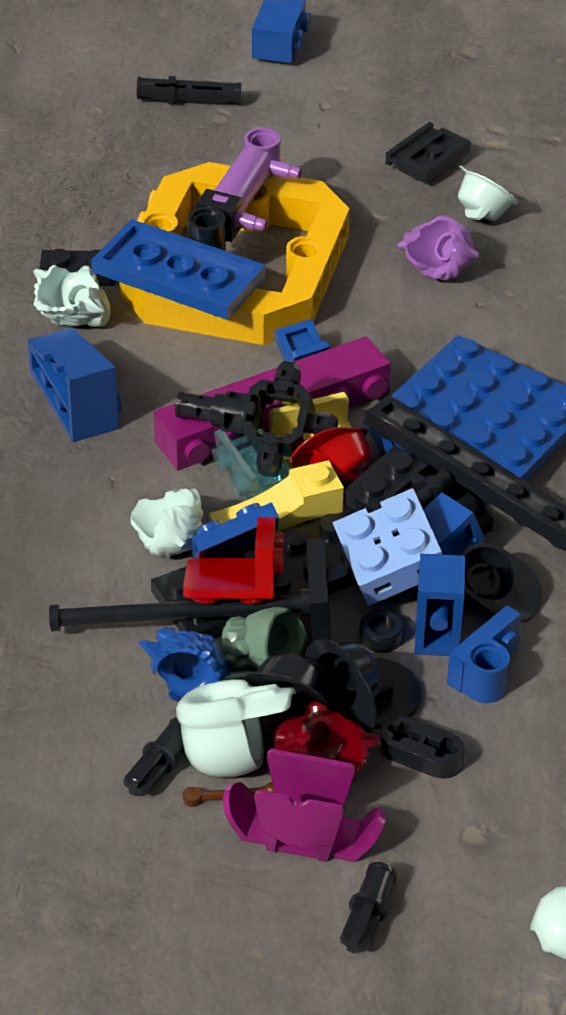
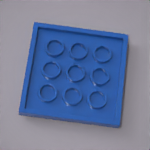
(490, 404)

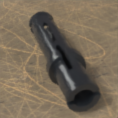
(188, 90)

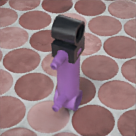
(221, 211)

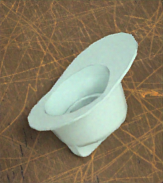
(483, 197)

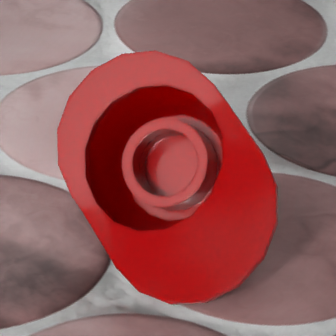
(343, 448)

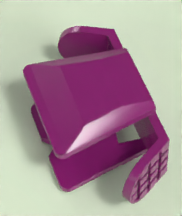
(303, 810)

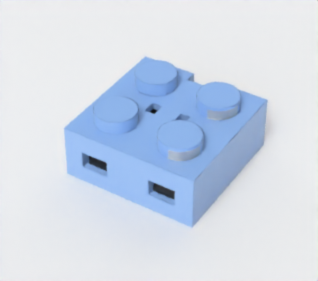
(387, 545)

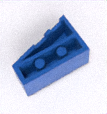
(76, 383)

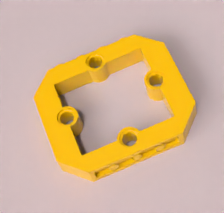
(309, 258)

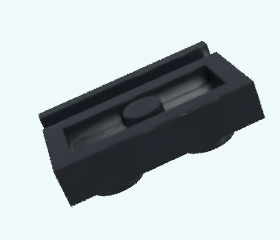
(428, 152)

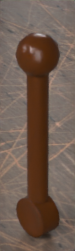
(194, 796)

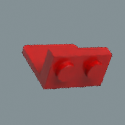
(239, 578)

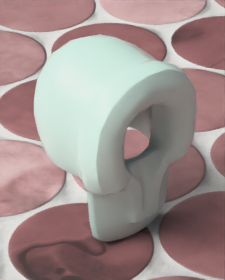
(224, 725)

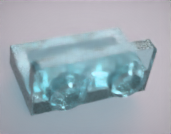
(240, 462)

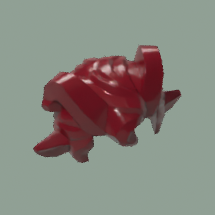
(325, 735)

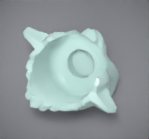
(71, 297)

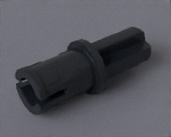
(156, 760)
(368, 907)

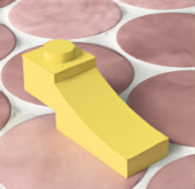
(300, 497)

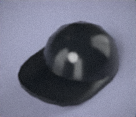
(499, 580)

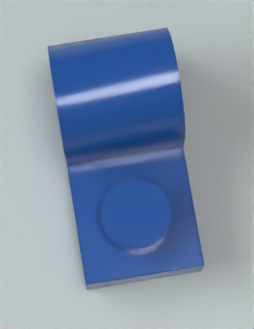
(482, 660)

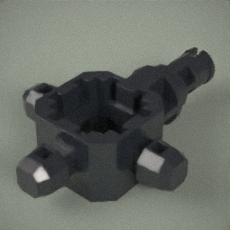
(242, 415)

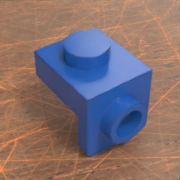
(299, 341)

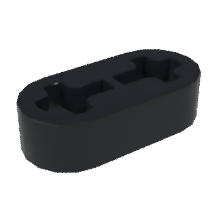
(422, 747)

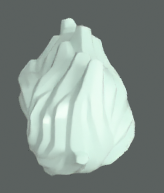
(168, 522)

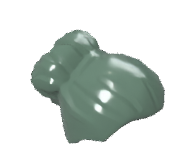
(261, 635)

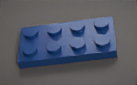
(179, 269)

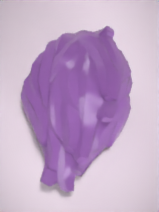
(439, 248)

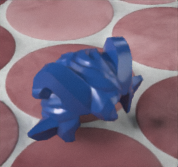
(185, 660)

